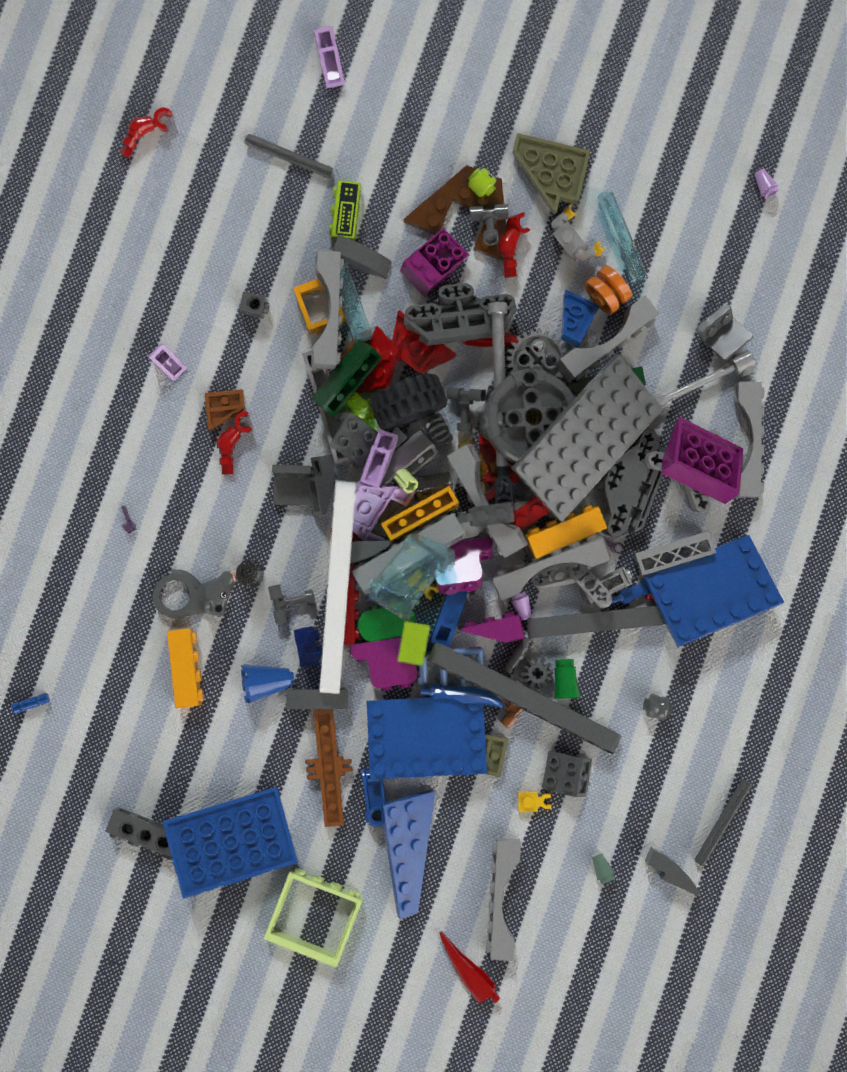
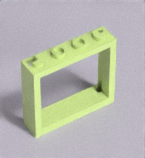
(303, 947)

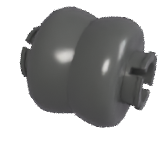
(657, 707)

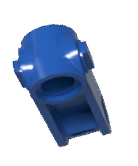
(374, 796)

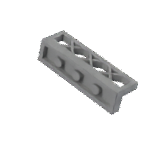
(673, 546)

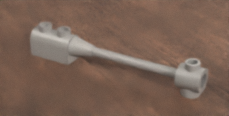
(741, 364)

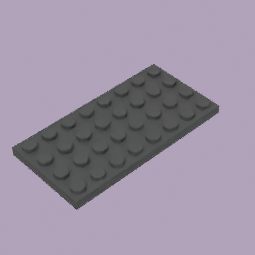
(588, 438)

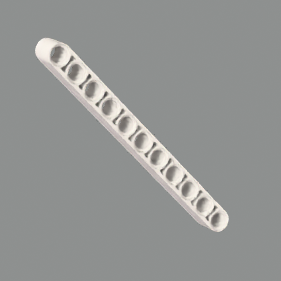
(337, 587)

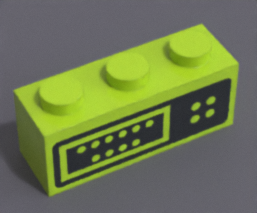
(345, 210)

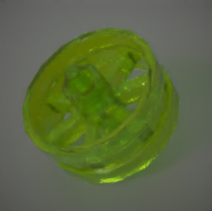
(360, 408)

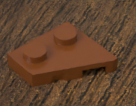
(223, 406)

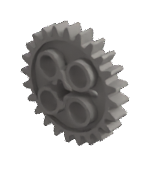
(549, 348)

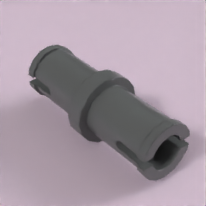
(518, 655)

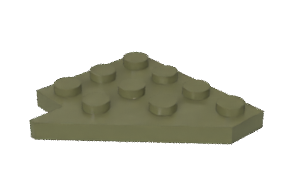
(552, 168)

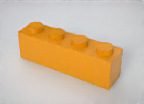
(420, 514)
(560, 534)
(184, 668)

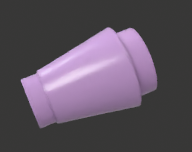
(766, 184)
(522, 605)

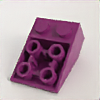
(433, 262)
(503, 629)

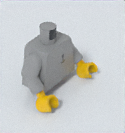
(571, 240)

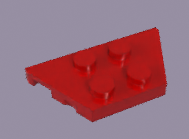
(417, 354)
(383, 372)

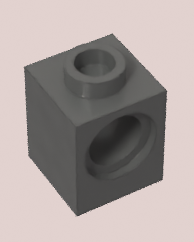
(248, 299)

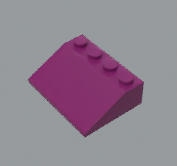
(703, 461)

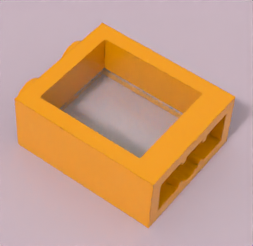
(314, 305)

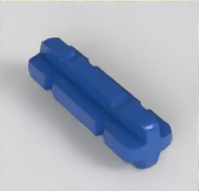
(30, 703)

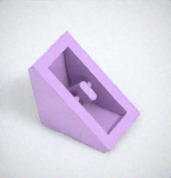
(167, 362)

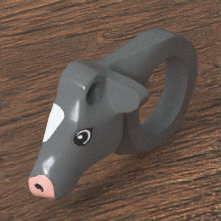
(204, 597)

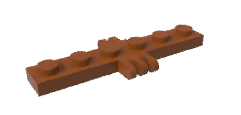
(328, 767)

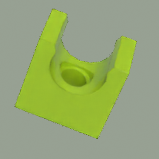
(414, 643)

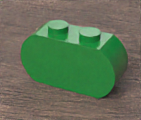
(381, 624)

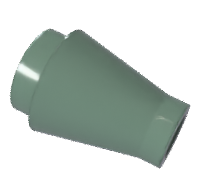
(603, 869)

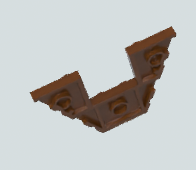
(434, 210)

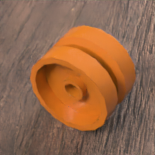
(608, 289)

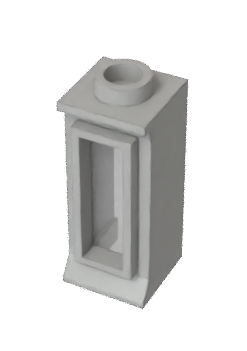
(612, 581)

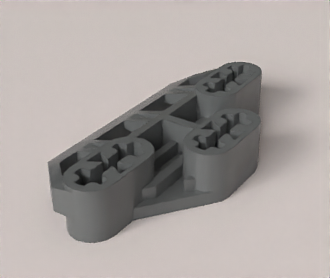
(454, 308)
(627, 487)

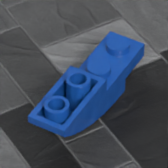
(447, 619)

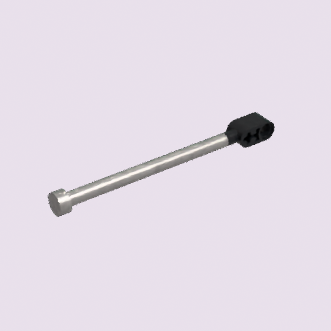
(497, 310)

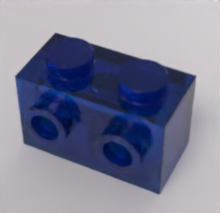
(308, 647)

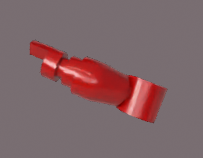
(142, 126)
(509, 242)
(227, 442)

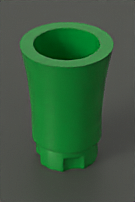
(565, 679)

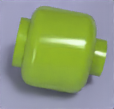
(482, 182)

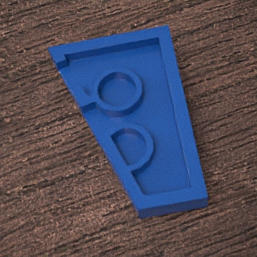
(576, 317)

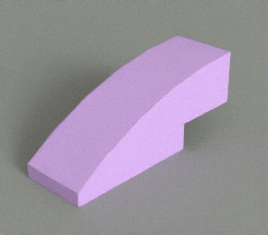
(329, 57)
(379, 458)

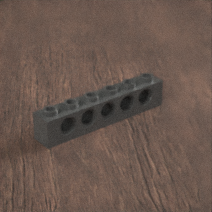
(117, 830)

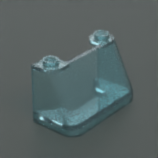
(410, 574)

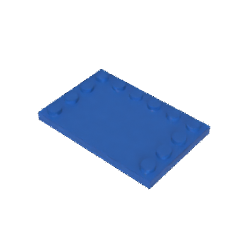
(713, 591)
(425, 738)
(229, 842)

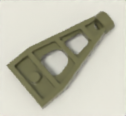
(495, 754)

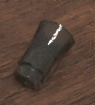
(431, 484)
(256, 576)

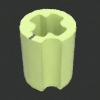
(406, 481)

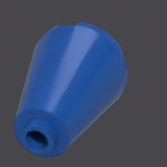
(264, 681)

